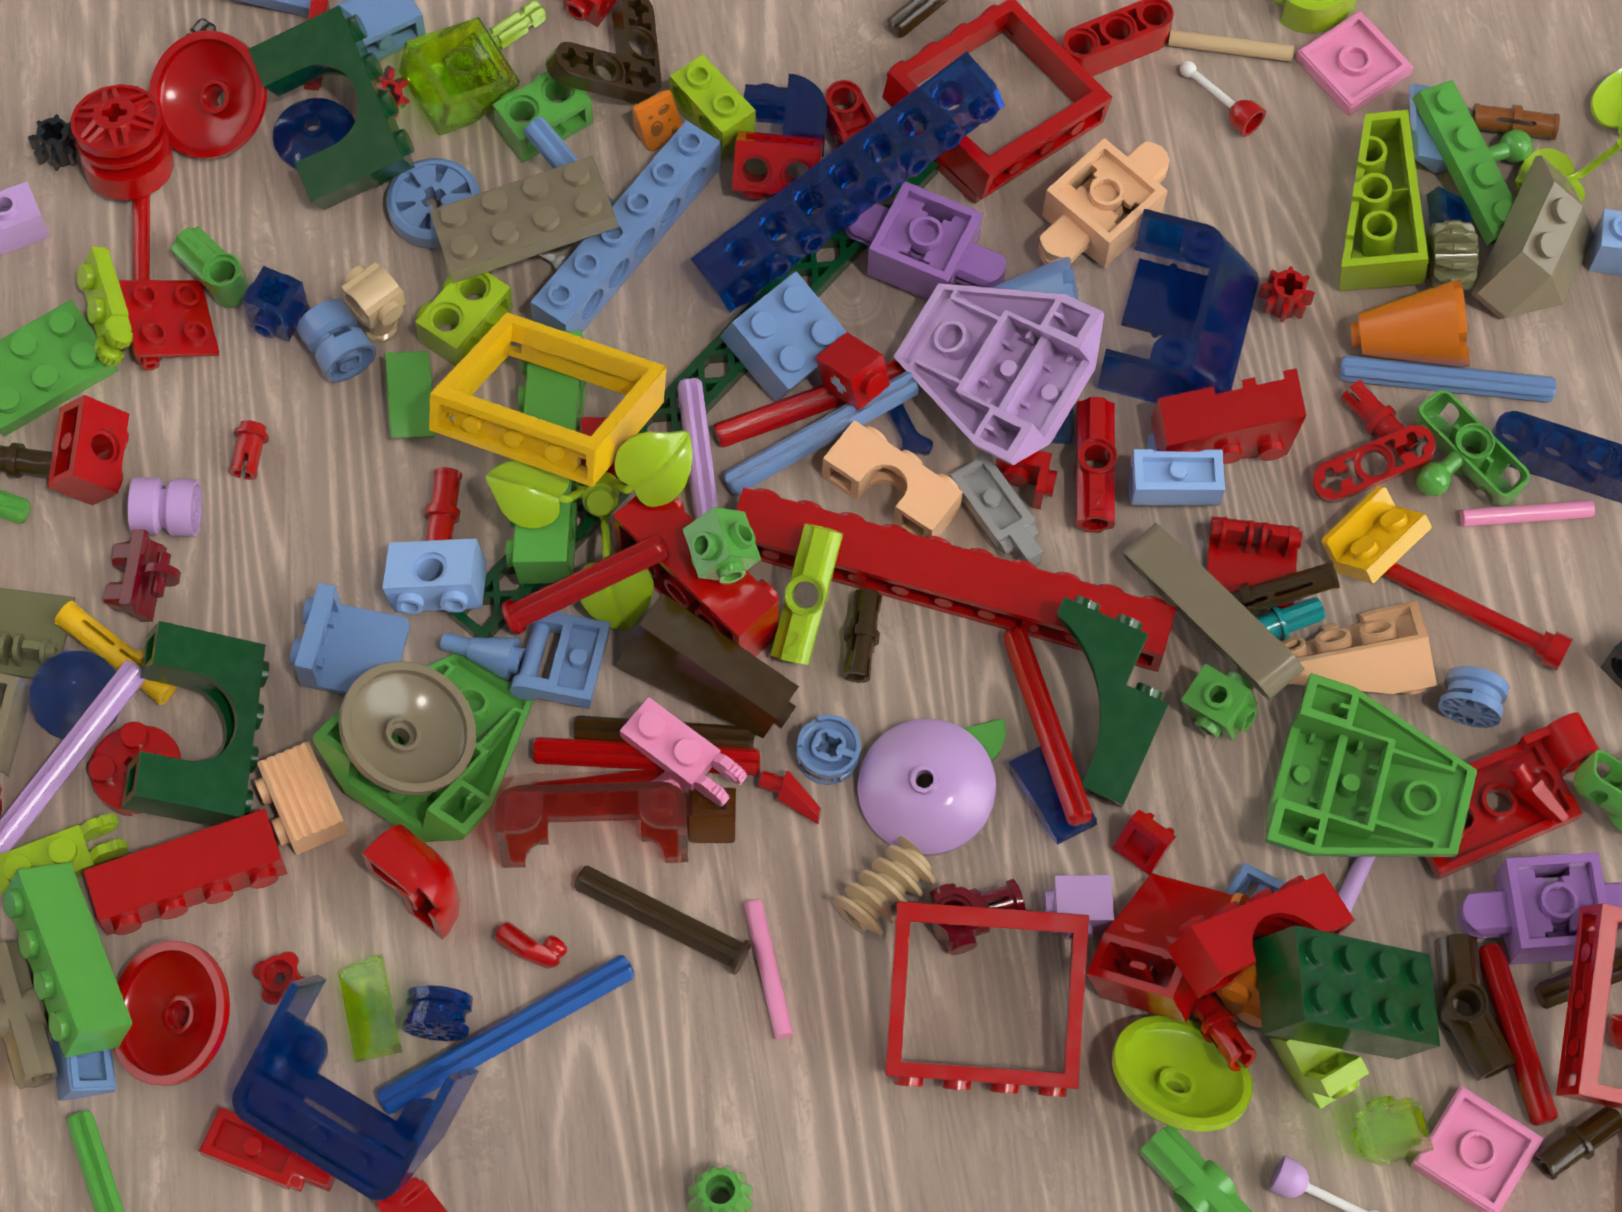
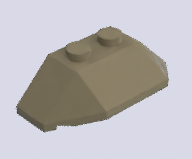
(1537, 246)

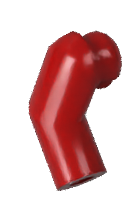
(528, 949)

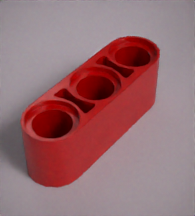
(1128, 24)

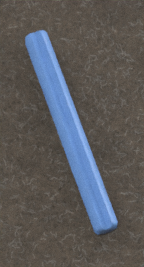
(1448, 378)
(817, 435)

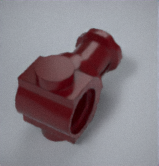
(963, 938)

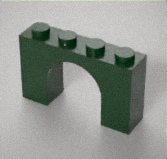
(375, 145)
(230, 677)

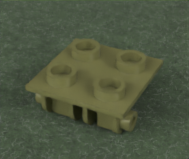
(29, 630)

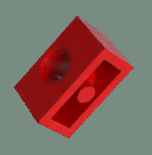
(89, 450)

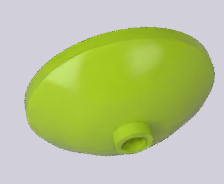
(1179, 1075)

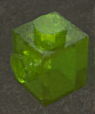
(1391, 1130)

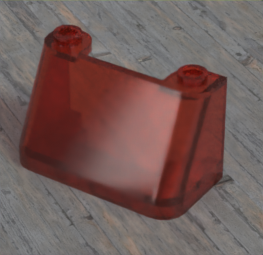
(538, 799)

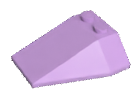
(1003, 362)

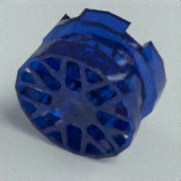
(437, 1013)

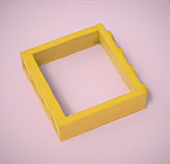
(534, 439)

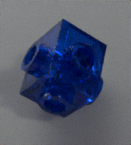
(275, 304)

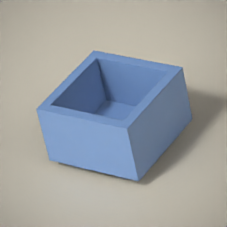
(783, 336)

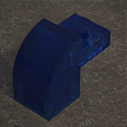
(797, 107)

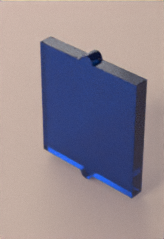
(1164, 299)

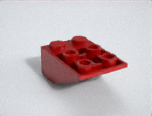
(1133, 952)

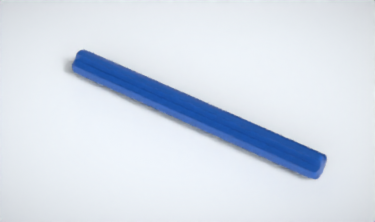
(506, 1033)

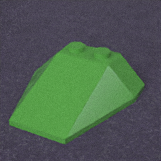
(1364, 782)
(464, 803)

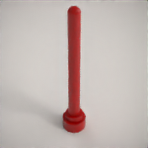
(1548, 647)

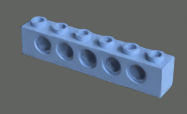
(643, 218)

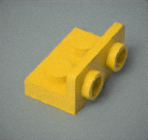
(1373, 536)

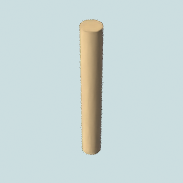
(1231, 45)

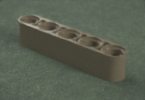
(1213, 611)

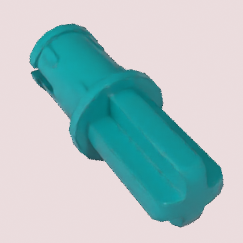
(1293, 618)

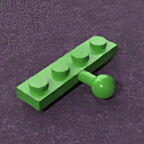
(1469, 158)

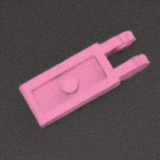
(680, 750)

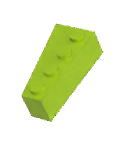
(1385, 219)

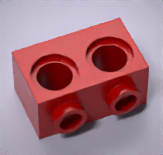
(778, 153)

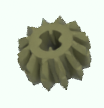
(1452, 253)

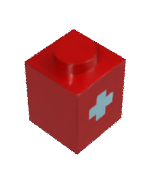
(853, 371)

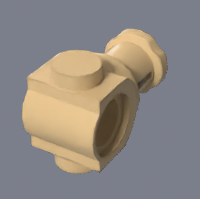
(374, 301)

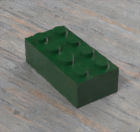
(1346, 993)

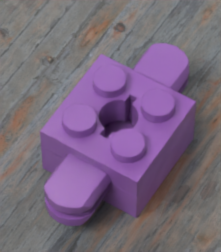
(931, 227)
(1534, 897)

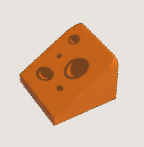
(656, 120)

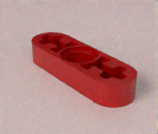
(1399, 439)

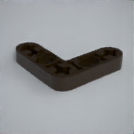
(632, 75)

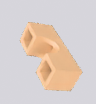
(867, 459)

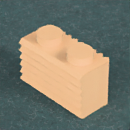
(301, 799)

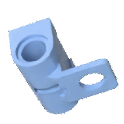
(1175, 477)

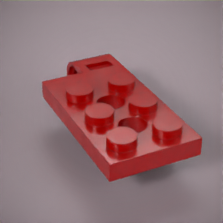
(1548, 753)

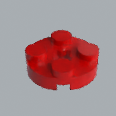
(114, 754)

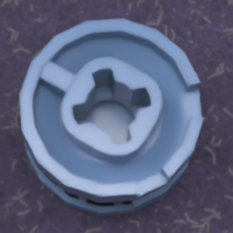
(1474, 695)
(828, 749)

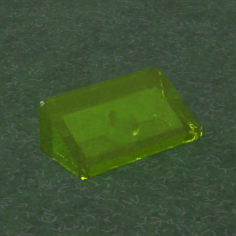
(370, 1009)

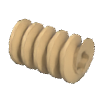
(884, 887)

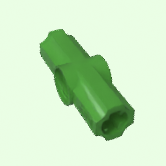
(1195, 1182)

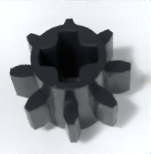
(54, 143)

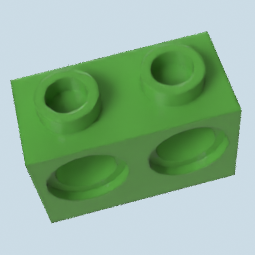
(536, 101)

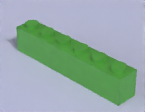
(548, 551)

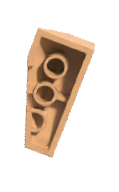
(1378, 655)

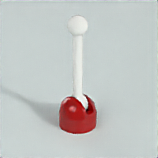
(1243, 115)

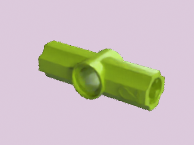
(801, 623)

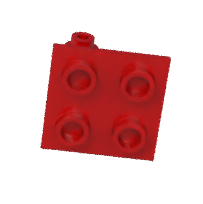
(168, 320)
(1251, 552)

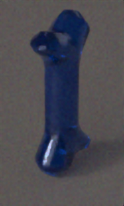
(911, 438)

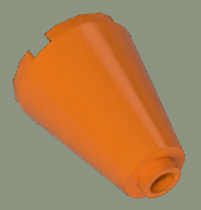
(1417, 328)

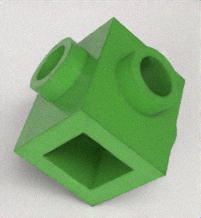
(722, 545)
(1220, 703)

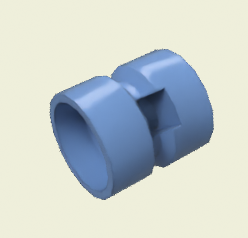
(336, 340)

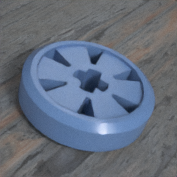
(411, 190)

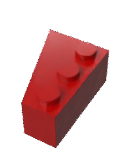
(1240, 422)

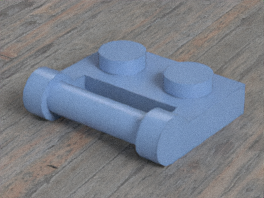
(575, 661)

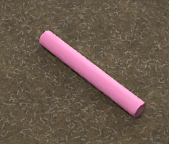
(1527, 513)
(768, 969)

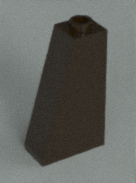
(707, 669)

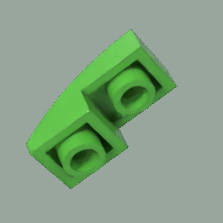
(408, 394)

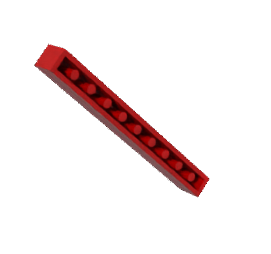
(946, 576)

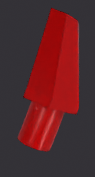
(1535, 792)
(791, 793)

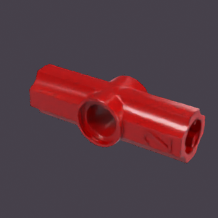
(1095, 486)

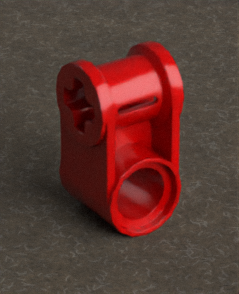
(848, 122)

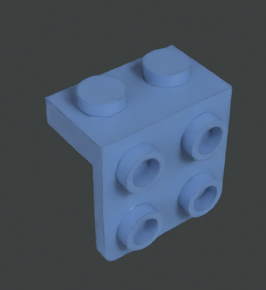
(344, 641)

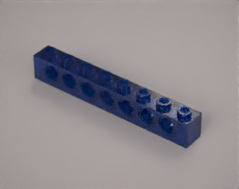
(854, 161)

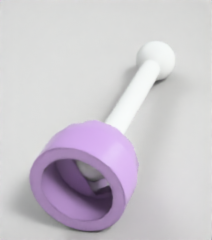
(1292, 1180)

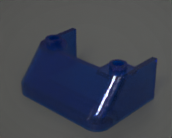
(1214, 351)
(328, 1124)

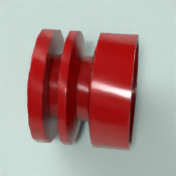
(122, 142)

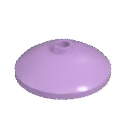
(931, 817)

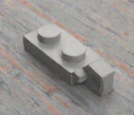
(998, 509)

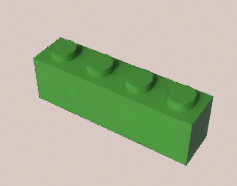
(67, 959)

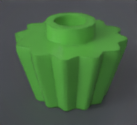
(720, 1180)

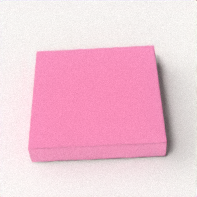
(1354, 63)
(1477, 1152)

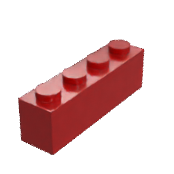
(185, 873)

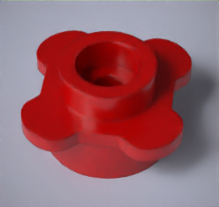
(268, 970)

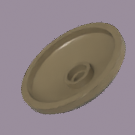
(420, 709)

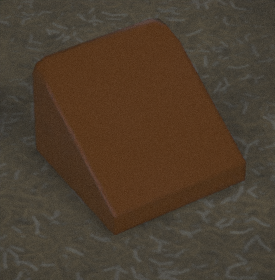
(710, 821)

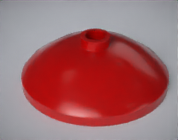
(188, 90)
(161, 993)

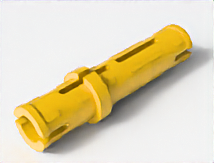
(108, 646)

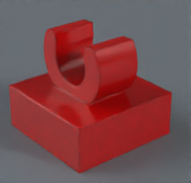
(1144, 841)

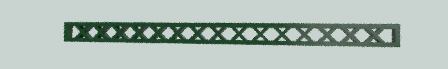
(717, 388)

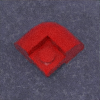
(416, 875)

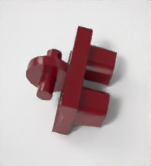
(145, 576)

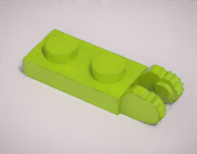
(105, 305)
(65, 847)

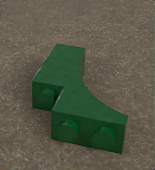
(1126, 713)

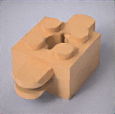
(1088, 194)

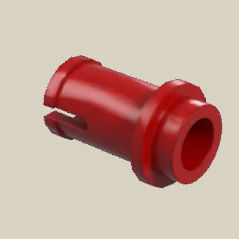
(248, 447)

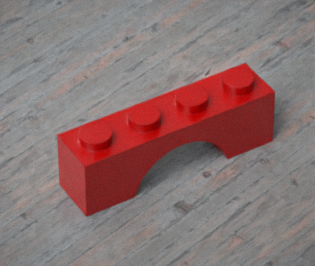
(1220, 948)

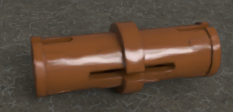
(1543, 125)

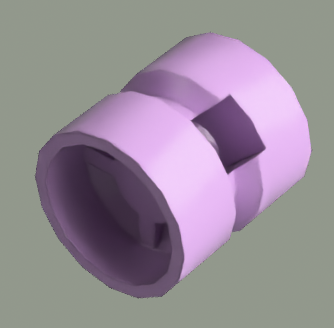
(161, 506)

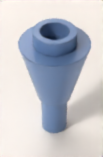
(496, 654)

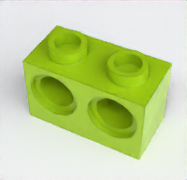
(711, 103)
(470, 317)

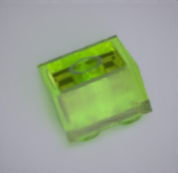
(456, 74)

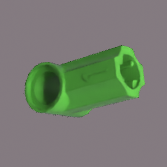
(211, 266)

